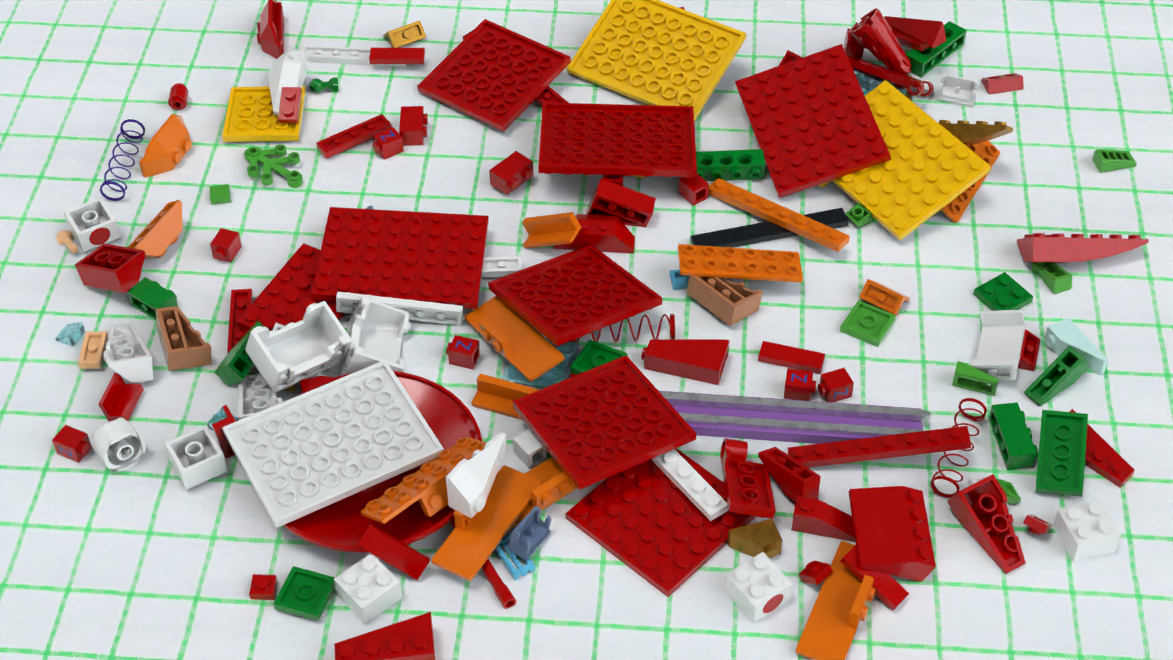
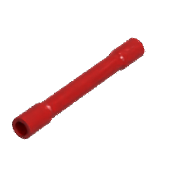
(500, 589)

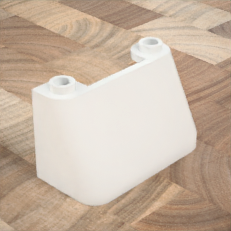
(375, 336)

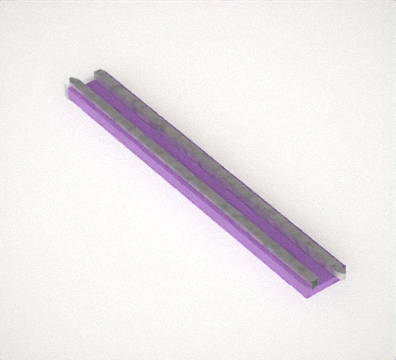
(791, 419)

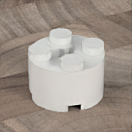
(118, 444)

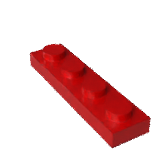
(352, 136)
(239, 303)

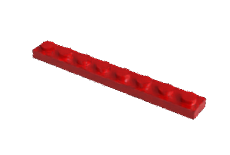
(882, 447)

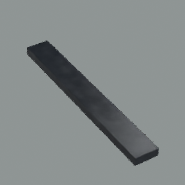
(764, 231)

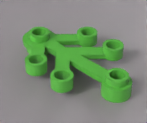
(255, 155)

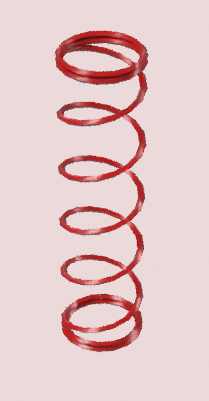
(671, 323)
(933, 487)

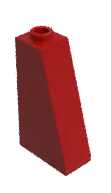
(688, 358)

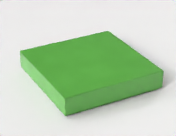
(867, 323)

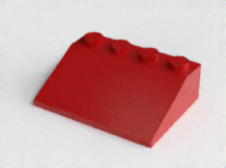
(892, 531)

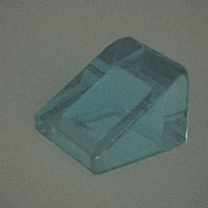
(71, 333)

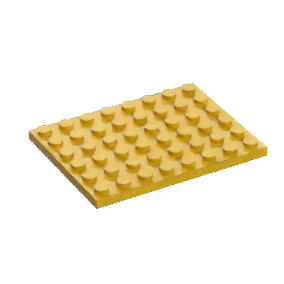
(657, 53)
(924, 170)

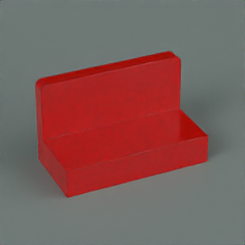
(119, 398)
(222, 440)

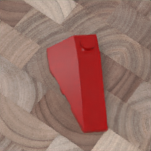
(986, 517)

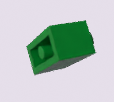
(149, 296)

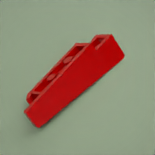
(917, 32)

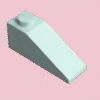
(1066, 334)

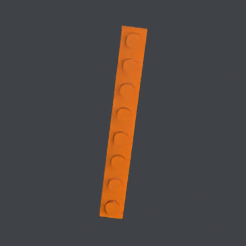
(778, 215)

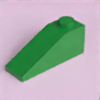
(237, 362)
(1058, 376)

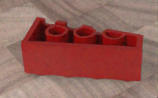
(400, 641)

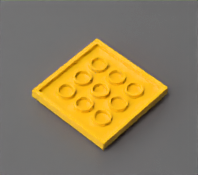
(252, 117)

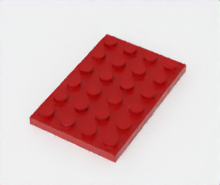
(287, 294)

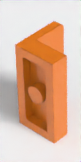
(883, 296)

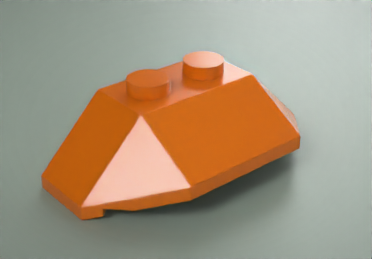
(166, 147)
(160, 231)

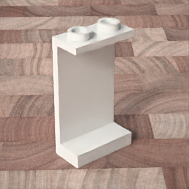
(1000, 343)

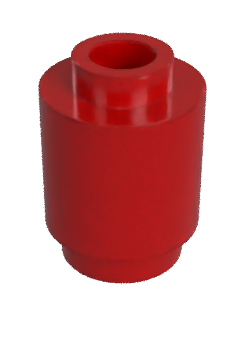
(178, 96)

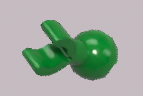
(316, 85)

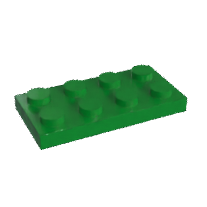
(1062, 453)

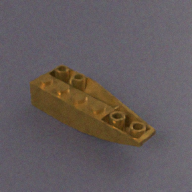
(976, 133)

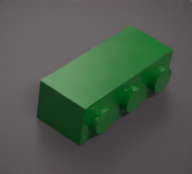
(1013, 436)

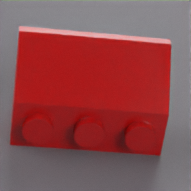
(111, 268)

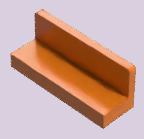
(551, 230)
(498, 395)

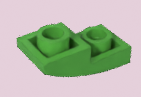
(859, 215)

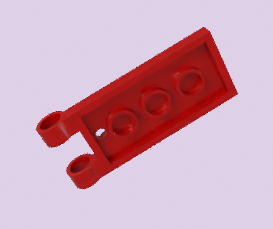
(900, 80)

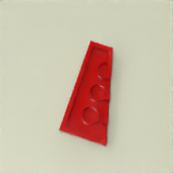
(1105, 460)

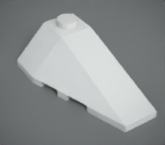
(286, 71)
(128, 353)

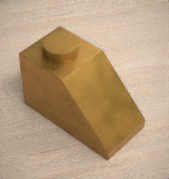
(756, 538)

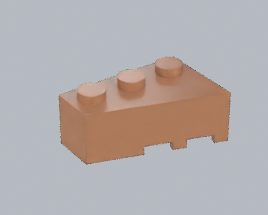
(724, 298)
(179, 340)

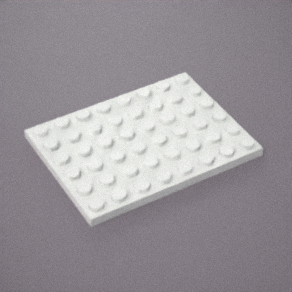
(331, 442)

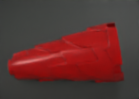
(876, 36)

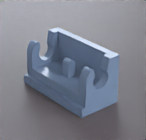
(529, 534)

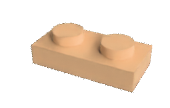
(93, 350)

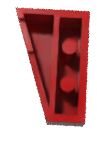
(628, 205)

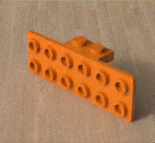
(957, 206)
(739, 263)
(514, 338)
(425, 485)
(554, 487)
(478, 537)
(836, 612)

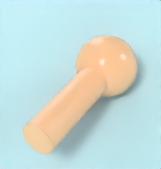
(65, 238)

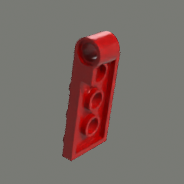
(745, 482)

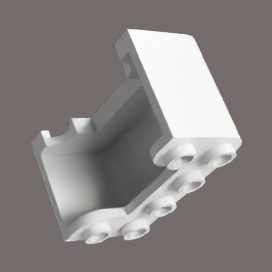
(299, 348)

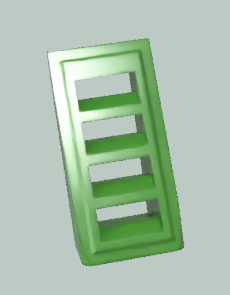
(1109, 160)
(1054, 277)
(974, 379)

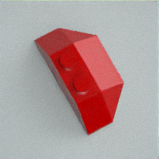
(271, 29)
(602, 232)

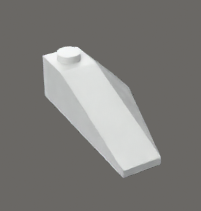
(255, 396)
(473, 478)

